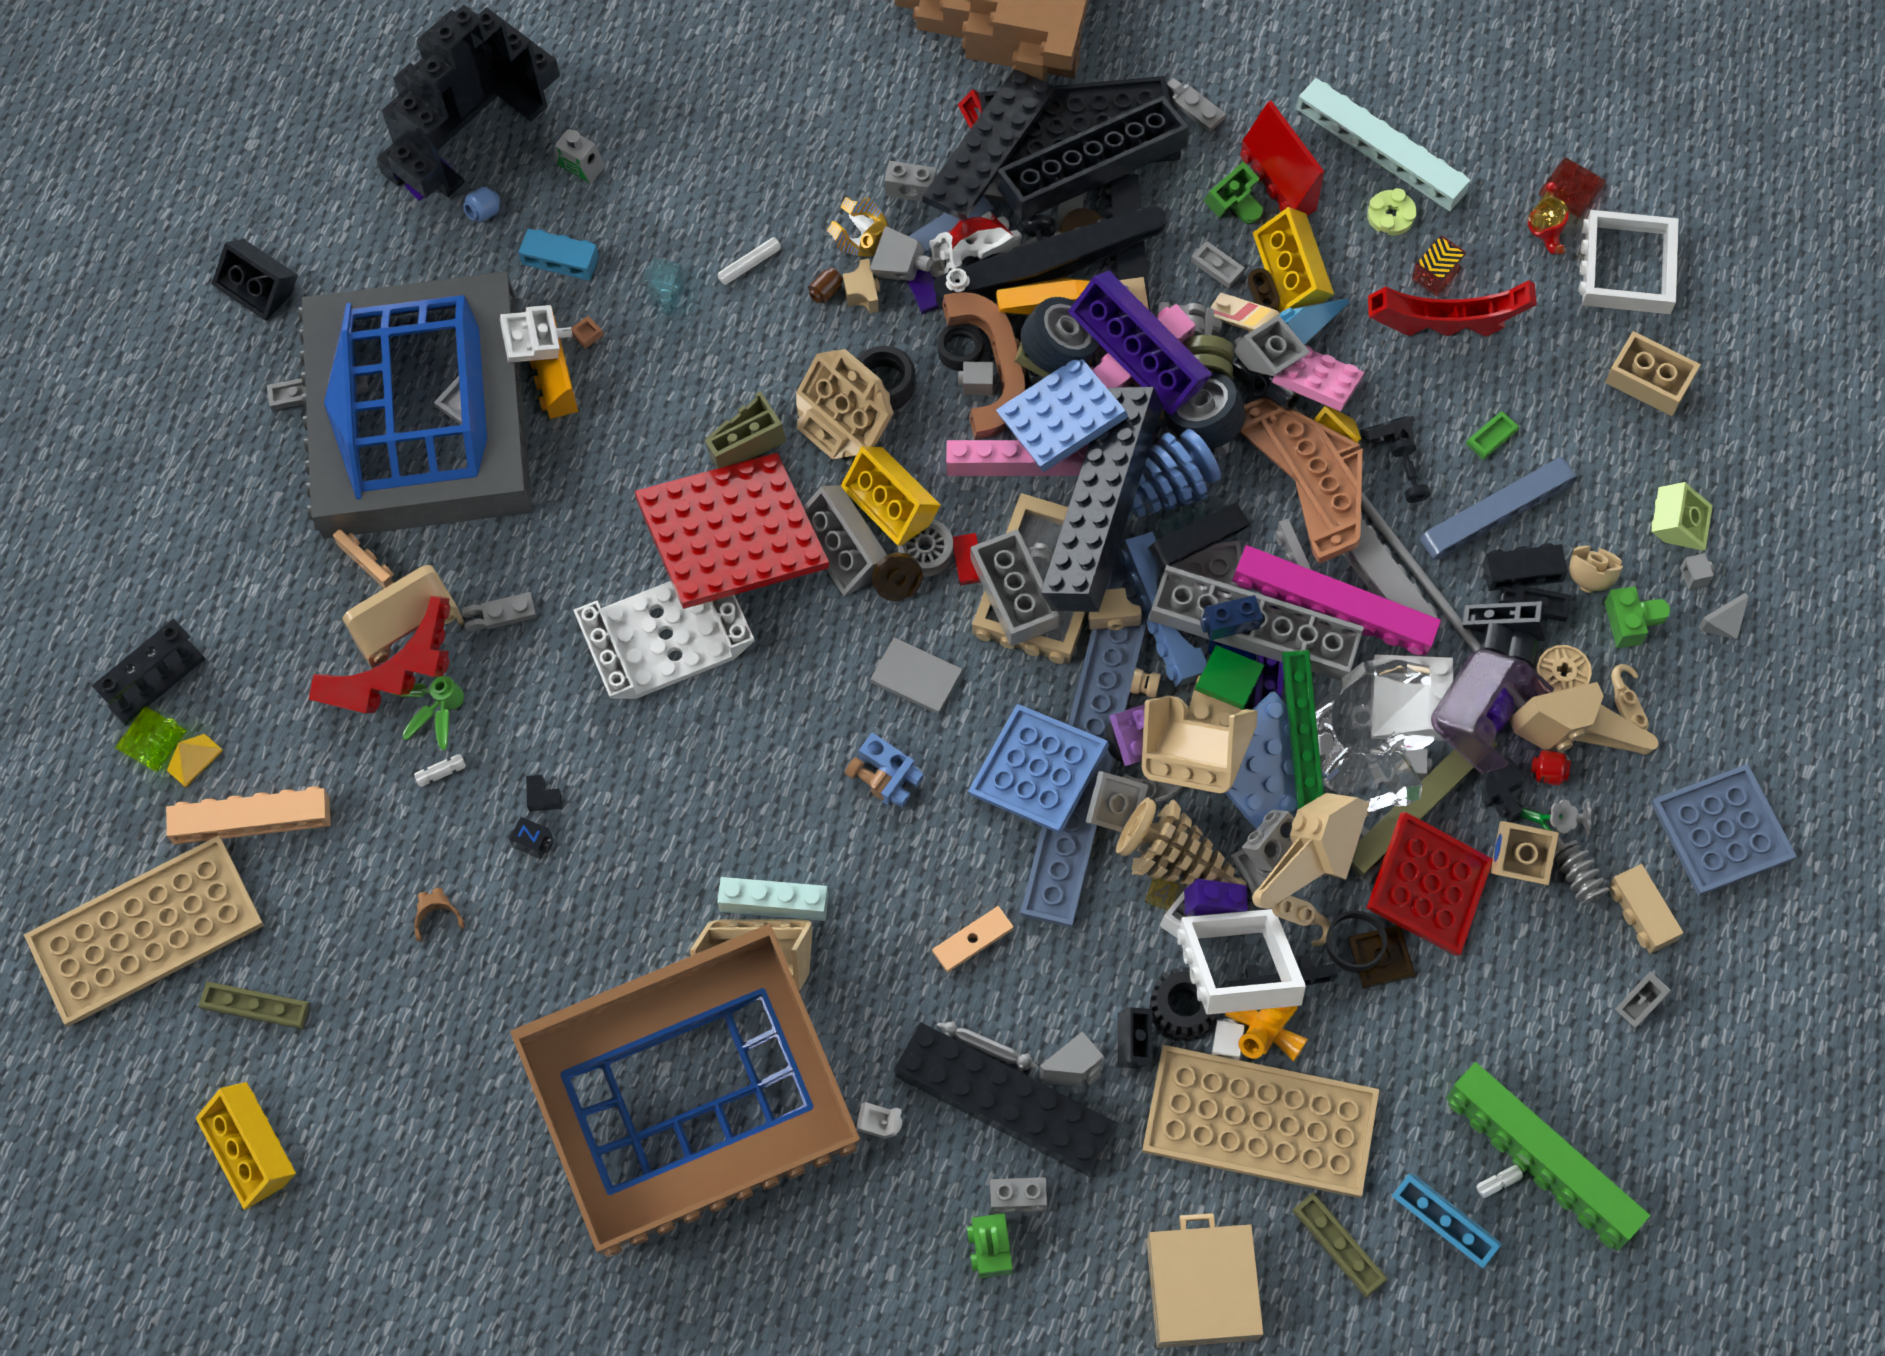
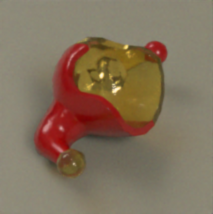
(1549, 220)

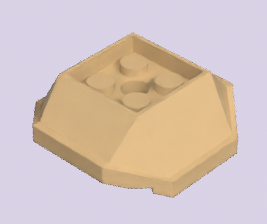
(842, 404)

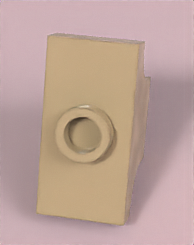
(862, 287)
(1115, 612)

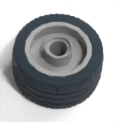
(1054, 336)
(1212, 413)

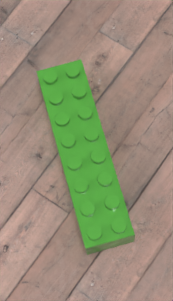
(1546, 1157)

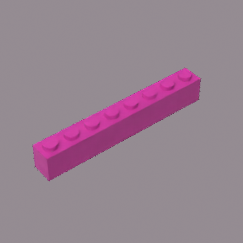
(1337, 599)

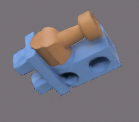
(892, 771)

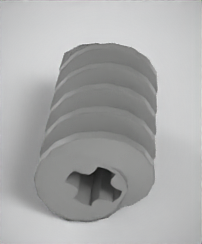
(1581, 875)

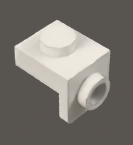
(879, 1120)

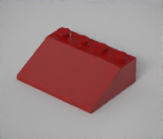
(1282, 162)

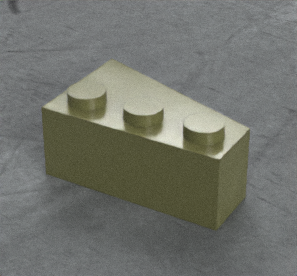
(746, 435)

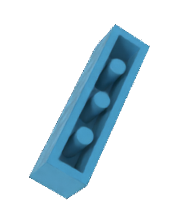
(1447, 1220)

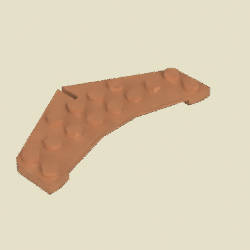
(1324, 470)

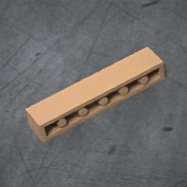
(248, 815)

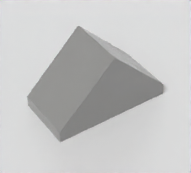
(1643, 999)

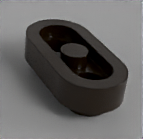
(1265, 292)

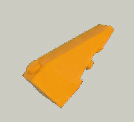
(1027, 297)

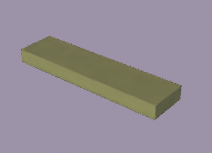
(254, 1005)
(1339, 1245)

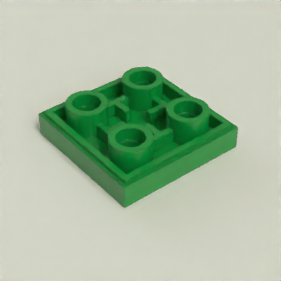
(1229, 677)

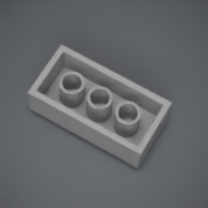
(1013, 587)

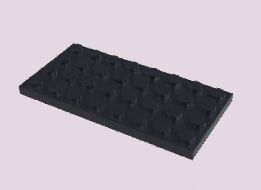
(1083, 107)

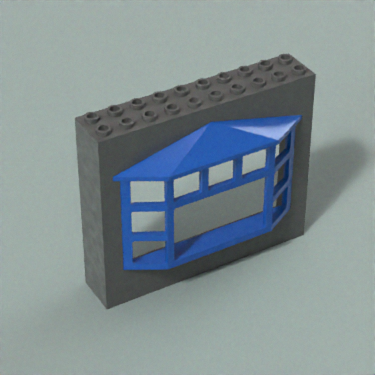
(490, 398)

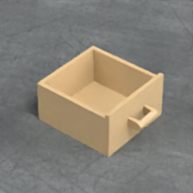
(1204, 1284)

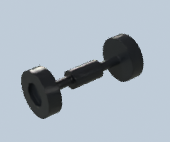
(1404, 448)

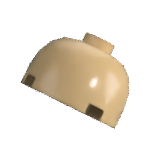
(1593, 569)

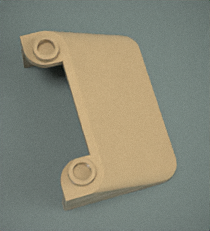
(1193, 751)

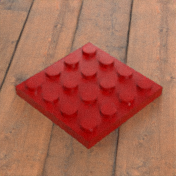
(1430, 883)

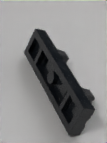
(1310, 974)

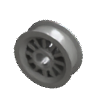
(941, 548)

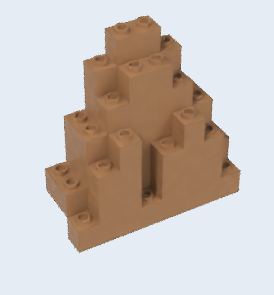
(1020, 34)

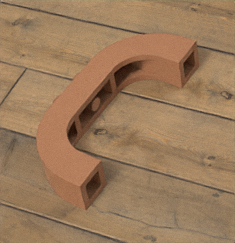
(982, 312)

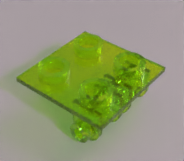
(151, 739)

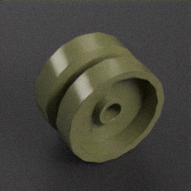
(1212, 352)

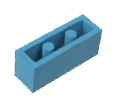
(559, 254)

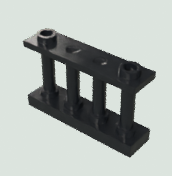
(148, 672)

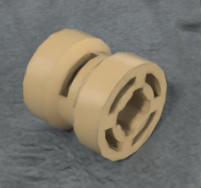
(1139, 683)

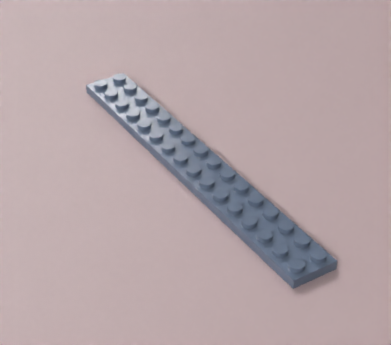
(1101, 692)

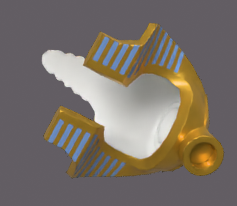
(870, 228)

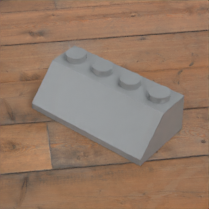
(844, 538)

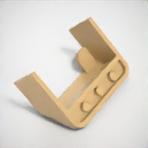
(395, 613)
(792, 935)

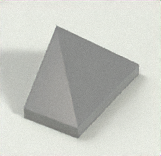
(1727, 619)

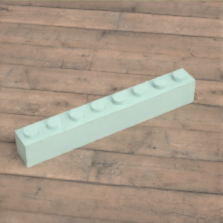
(1383, 144)

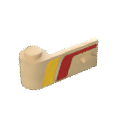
(1241, 312)

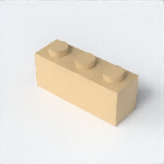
(1645, 909)

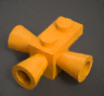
(1266, 1029)

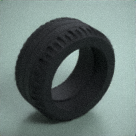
(896, 359)

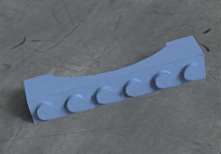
(1181, 658)

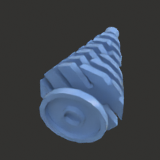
(1175, 474)

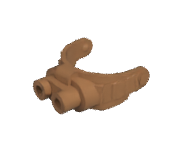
(430, 902)

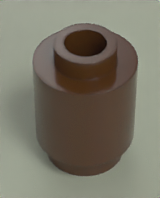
(825, 285)

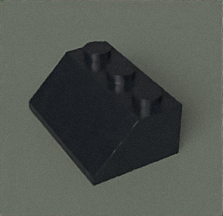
(253, 278)

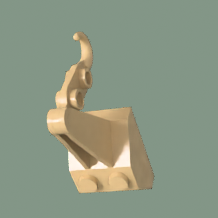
(1577, 714)
(1323, 844)

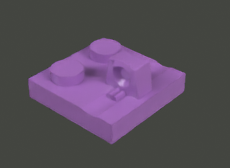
(1129, 733)

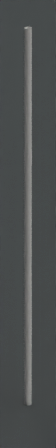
(1427, 584)

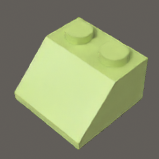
(1682, 516)

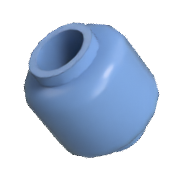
(481, 204)

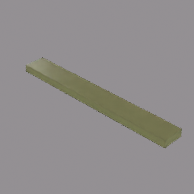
(1434, 789)

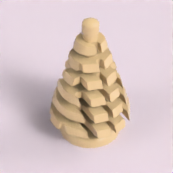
(1171, 847)

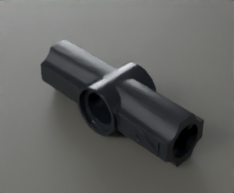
(1262, 385)

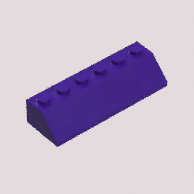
(1139, 341)

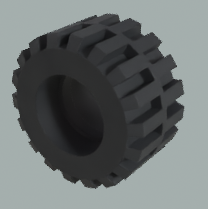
(1170, 1022)

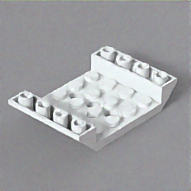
(635, 657)

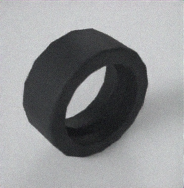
(966, 330)

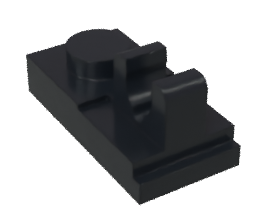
(1377, 432)

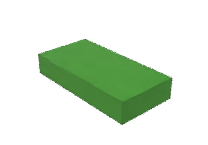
(1492, 435)

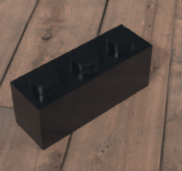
(1525, 566)

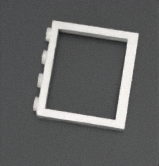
(1621, 299)
(1241, 998)

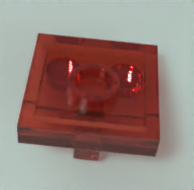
(1575, 186)

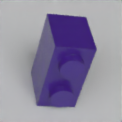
(1214, 897)

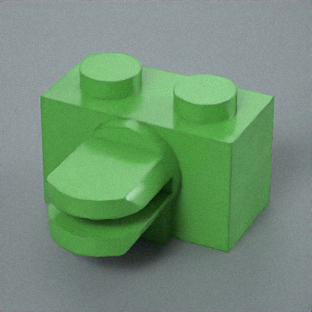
(1235, 194)
(1631, 617)
(991, 1246)

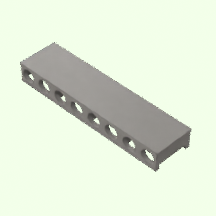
(1331, 648)

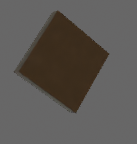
(1394, 964)

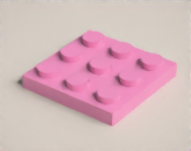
(1321, 379)

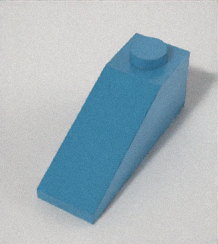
(1310, 319)

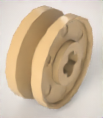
(1567, 660)

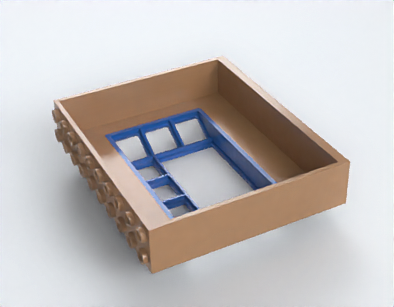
(654, 1011)

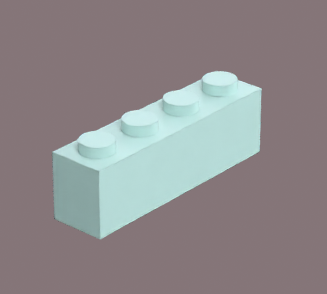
(773, 898)

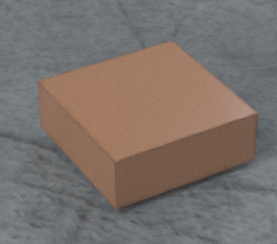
(586, 332)

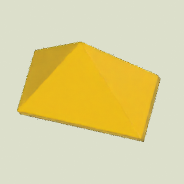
(1339, 423)
(192, 758)

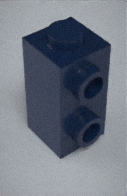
(1231, 618)

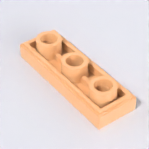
(364, 559)
(985, 929)

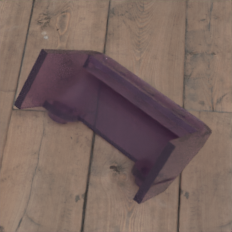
(1464, 707)

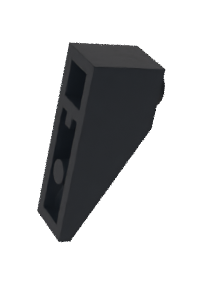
(1519, 616)

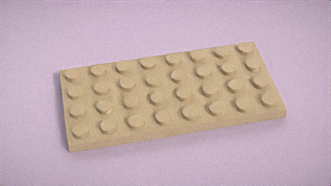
(143, 931)
(1261, 1121)

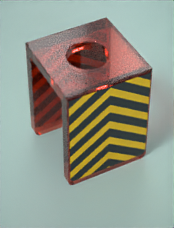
(1438, 265)

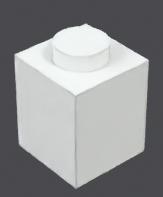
(1226, 1039)

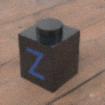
(531, 838)

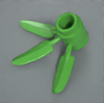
(447, 694)

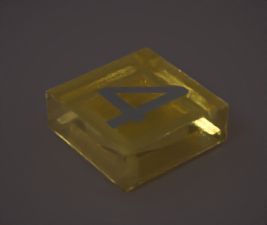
(1161, 893)

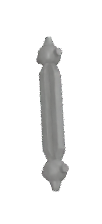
(987, 1046)

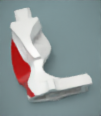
(987, 236)

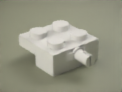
(532, 334)

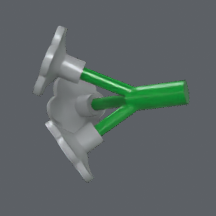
(1564, 818)

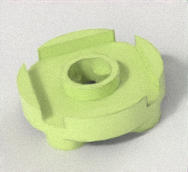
(1395, 200)

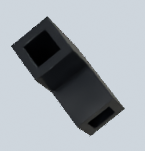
(540, 799)

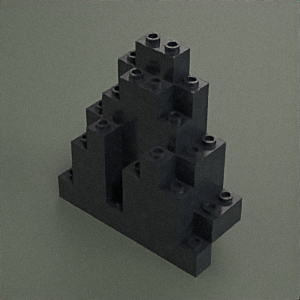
(461, 71)

